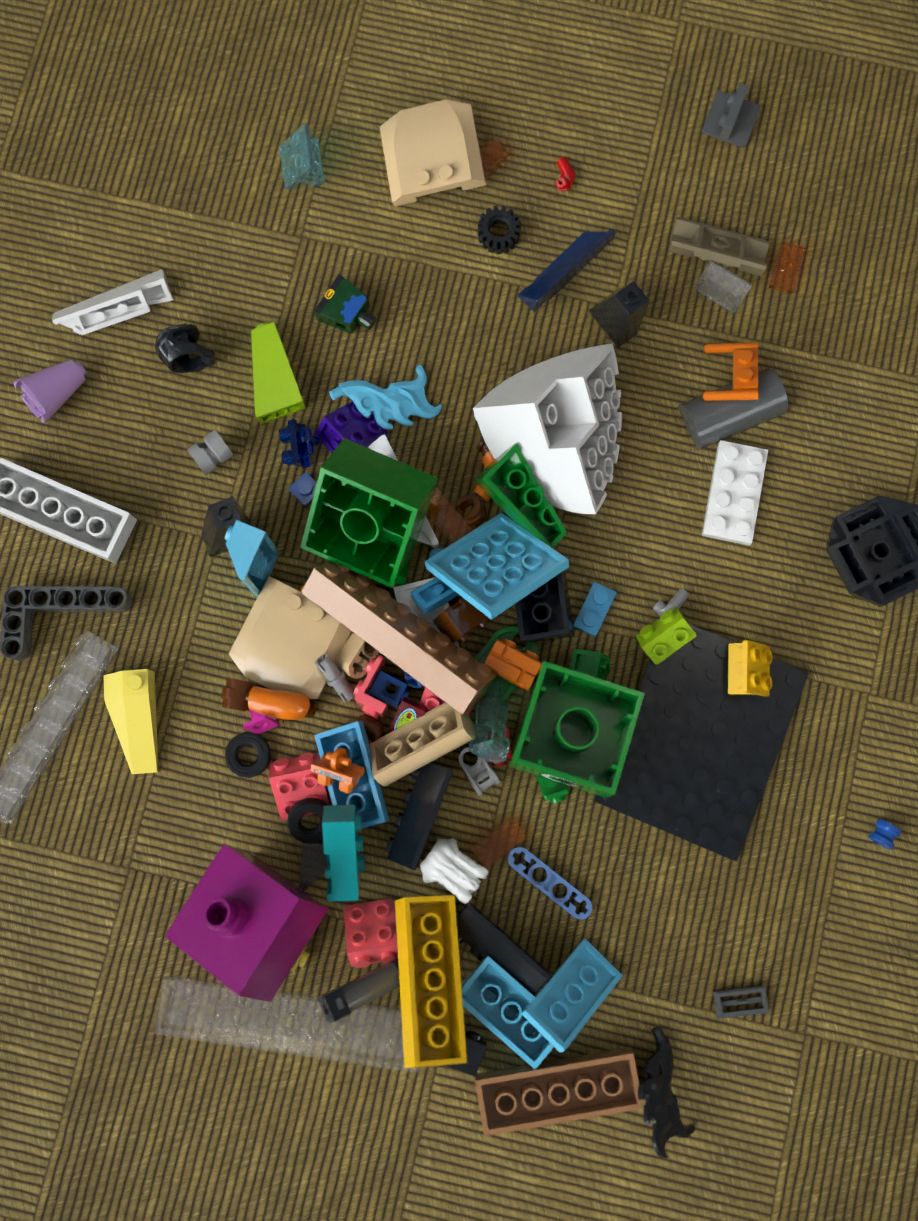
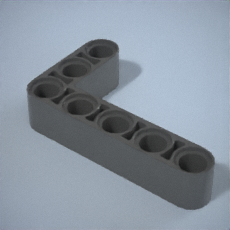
(55, 603)

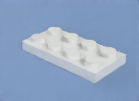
(735, 493)

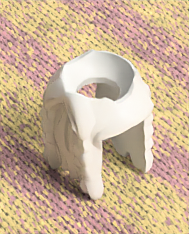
(452, 869)

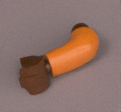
(479, 513)
(273, 703)

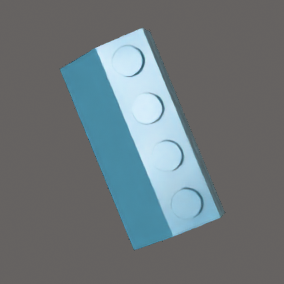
(251, 554)
(498, 1003)

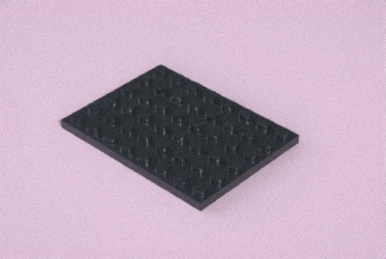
(700, 752)

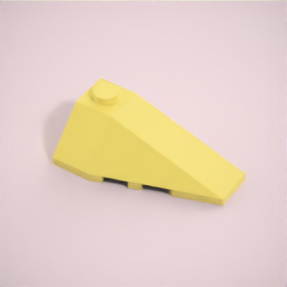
(132, 709)

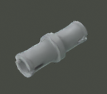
(335, 677)

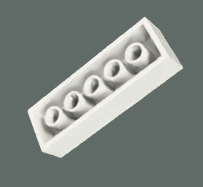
(63, 512)

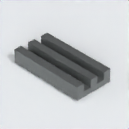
(738, 991)

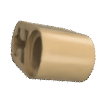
(355, 656)

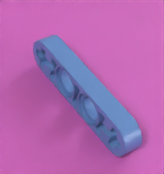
(551, 880)

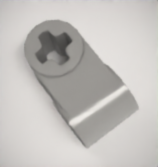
(478, 772)

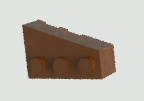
(460, 619)

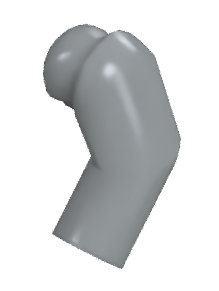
(677, 600)

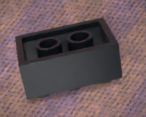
(546, 612)

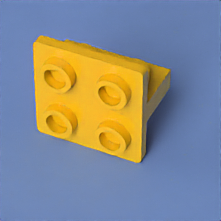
(749, 669)

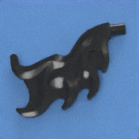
(660, 1101)

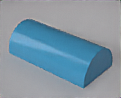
(368, 792)

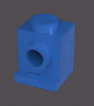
(380, 691)

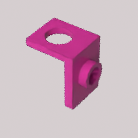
(260, 723)

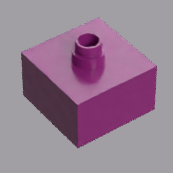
(246, 924)

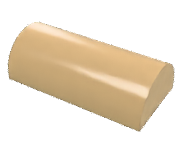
(419, 743)

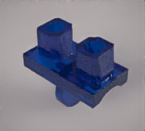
(301, 444)

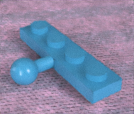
(433, 593)

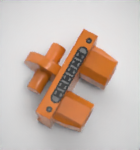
(338, 767)

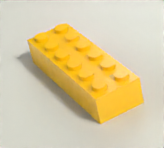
(430, 981)

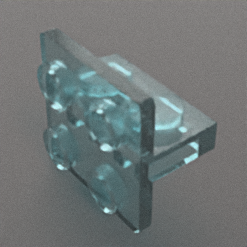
(301, 159)

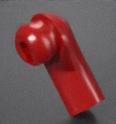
(568, 175)

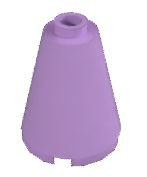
(50, 387)

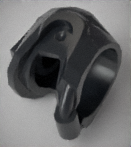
(176, 344)

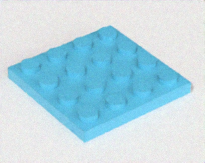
(496, 565)

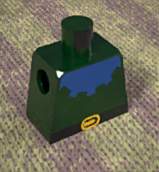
(344, 307)

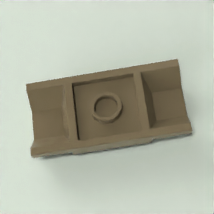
(719, 245)

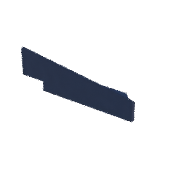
(565, 267)

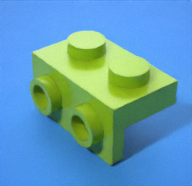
(665, 635)

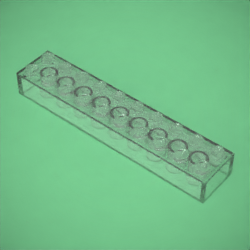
(285, 1025)

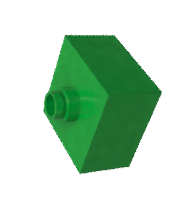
(367, 512)

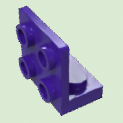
(349, 424)

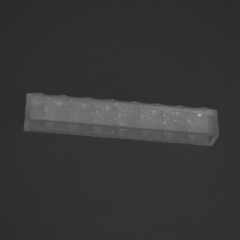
(52, 721)

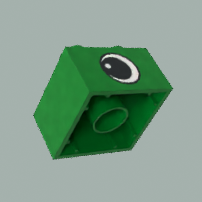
(577, 730)

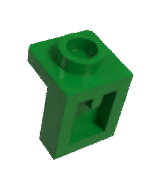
(590, 663)
(552, 790)

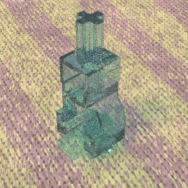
(490, 727)

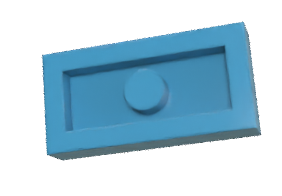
(594, 609)

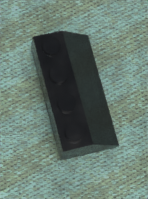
(419, 816)
(491, 941)

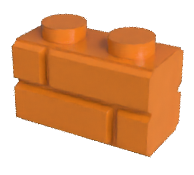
(513, 664)

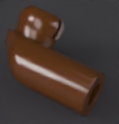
(372, 726)

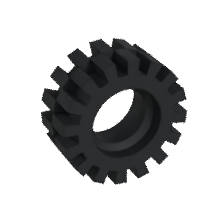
(499, 216)

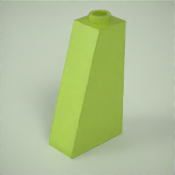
(273, 379)

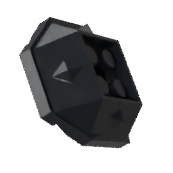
(879, 524)

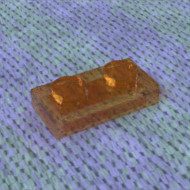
(492, 157)

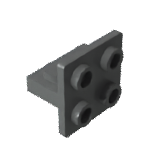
(731, 117)

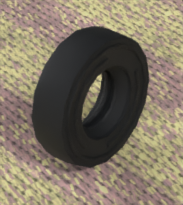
(234, 747)
(298, 810)

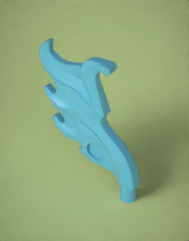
(393, 403)

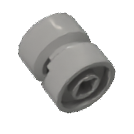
(210, 452)

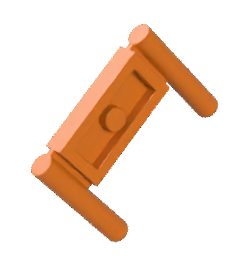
(744, 371)

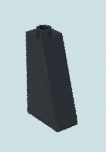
(621, 313)
(217, 521)

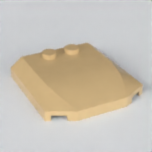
(431, 150)
(285, 639)

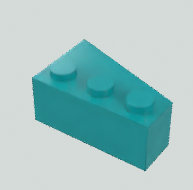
(342, 852)

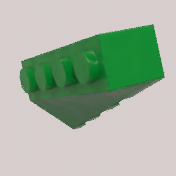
(520, 496)

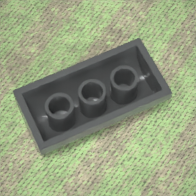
(718, 420)

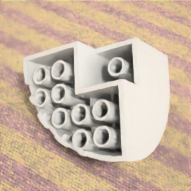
(563, 423)

